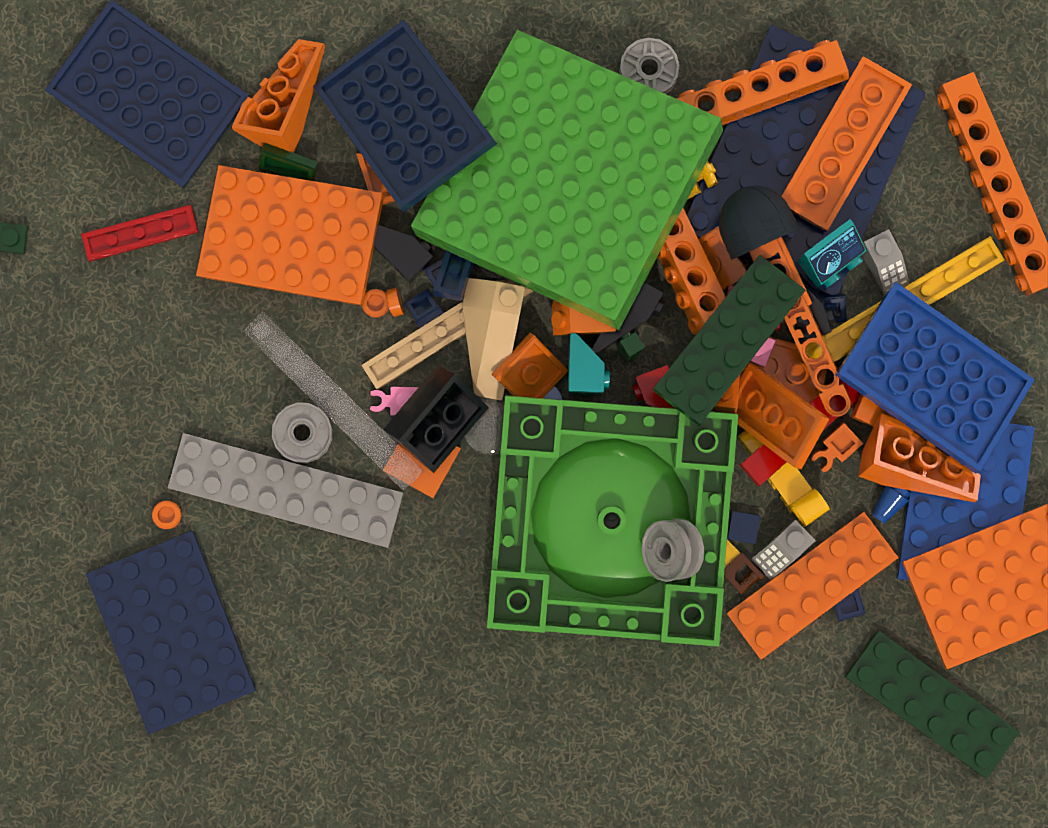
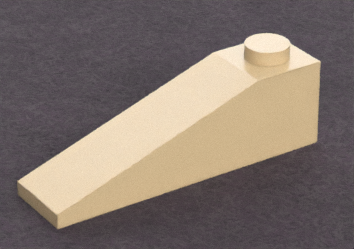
(491, 325)

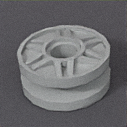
(655, 53)
(284, 432)
(672, 549)

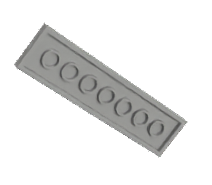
(285, 490)

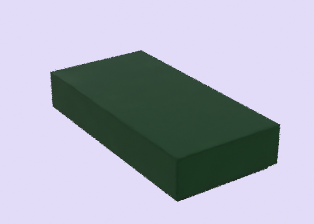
(287, 163)

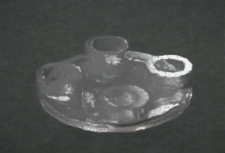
(487, 431)

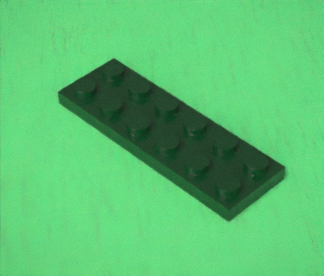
(729, 340)
(932, 704)

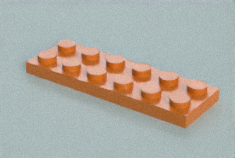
(845, 143)
(812, 585)

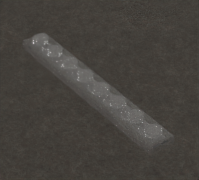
(333, 401)

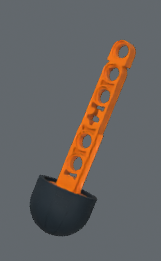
(754, 223)

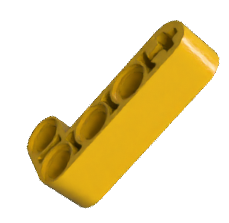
(794, 489)

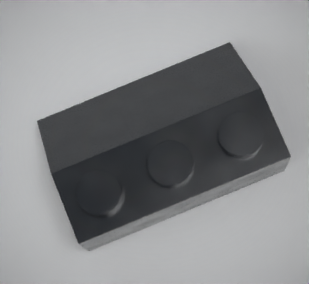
(436, 418)

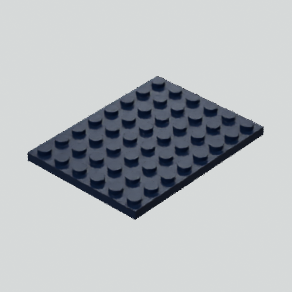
(773, 142)

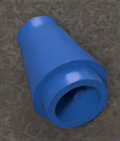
(890, 503)

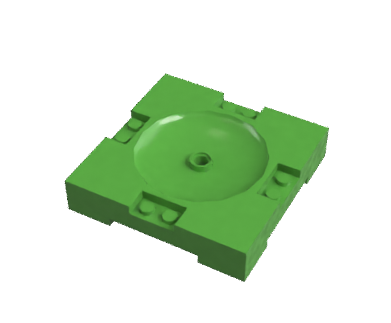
(558, 480)

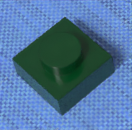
(13, 238)

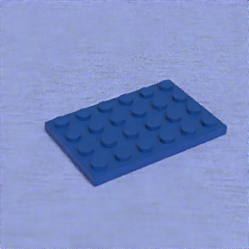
(935, 377)
(1001, 495)

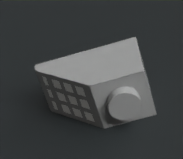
(885, 261)
(783, 549)

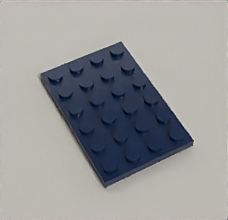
(147, 93)
(404, 115)
(170, 632)

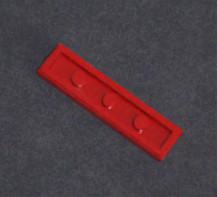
(139, 233)

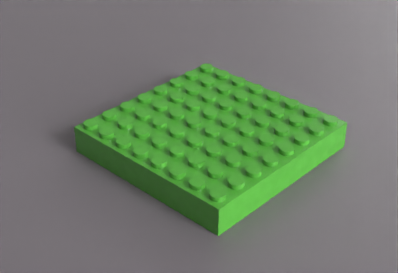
(577, 182)

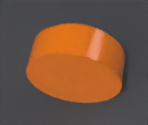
(395, 302)
(375, 303)
(166, 515)

